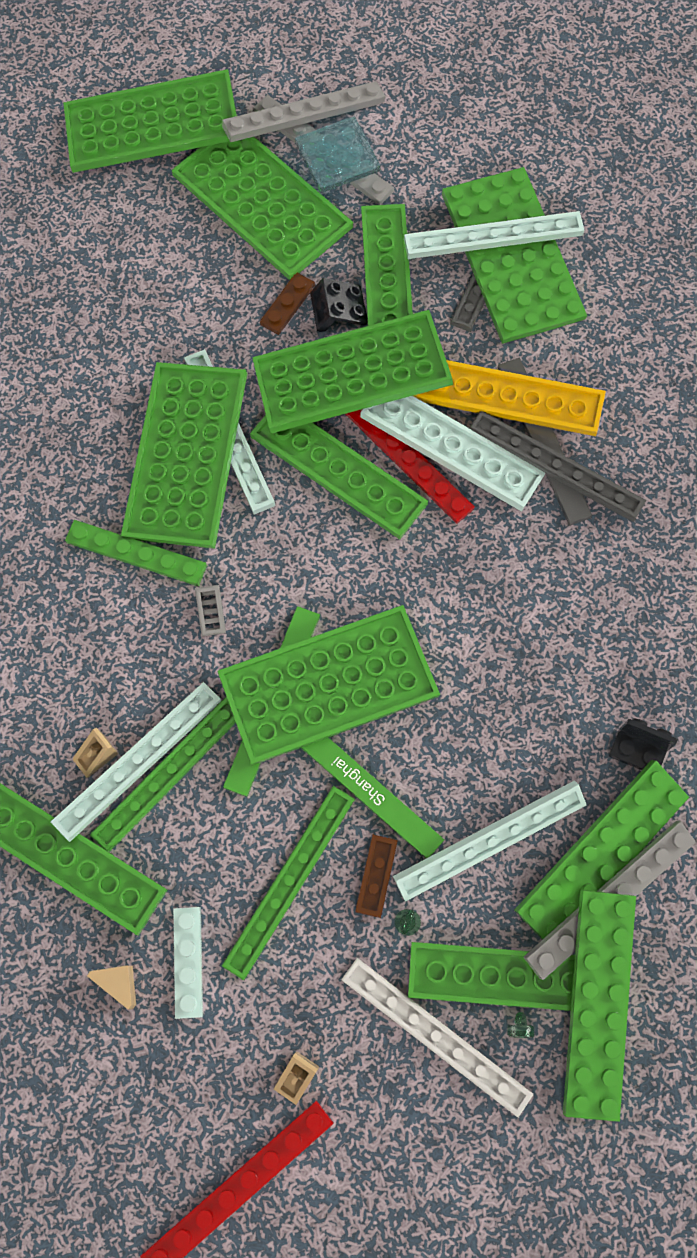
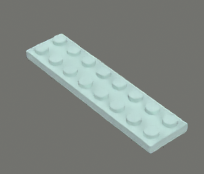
(457, 448)

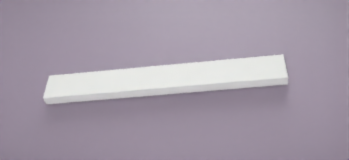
(438, 1037)

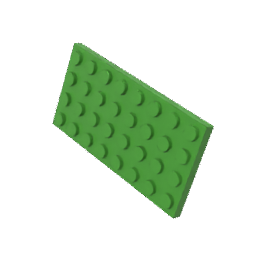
(148, 120)
(264, 202)
(521, 283)
(351, 371)
(184, 455)
(327, 684)

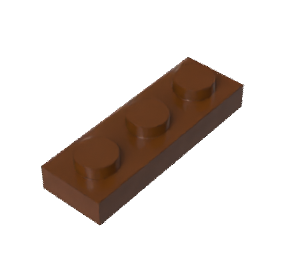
(287, 303)
(376, 876)

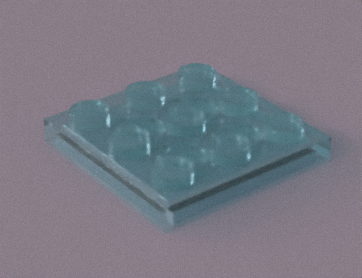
(337, 154)

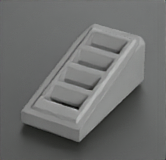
(204, 591)

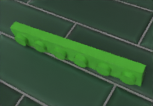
(136, 553)

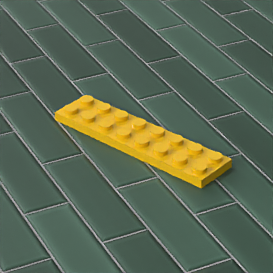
(520, 398)

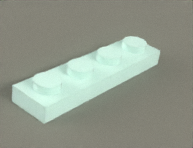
(188, 963)

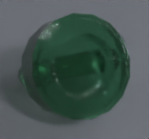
(407, 922)
(520, 1029)

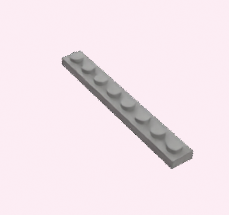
(303, 111)
(371, 185)
(630, 881)

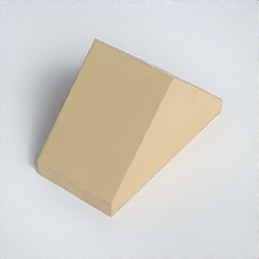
(94, 753)
(117, 983)
(296, 1078)

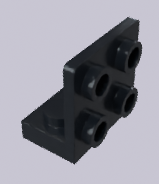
(339, 302)
(639, 744)

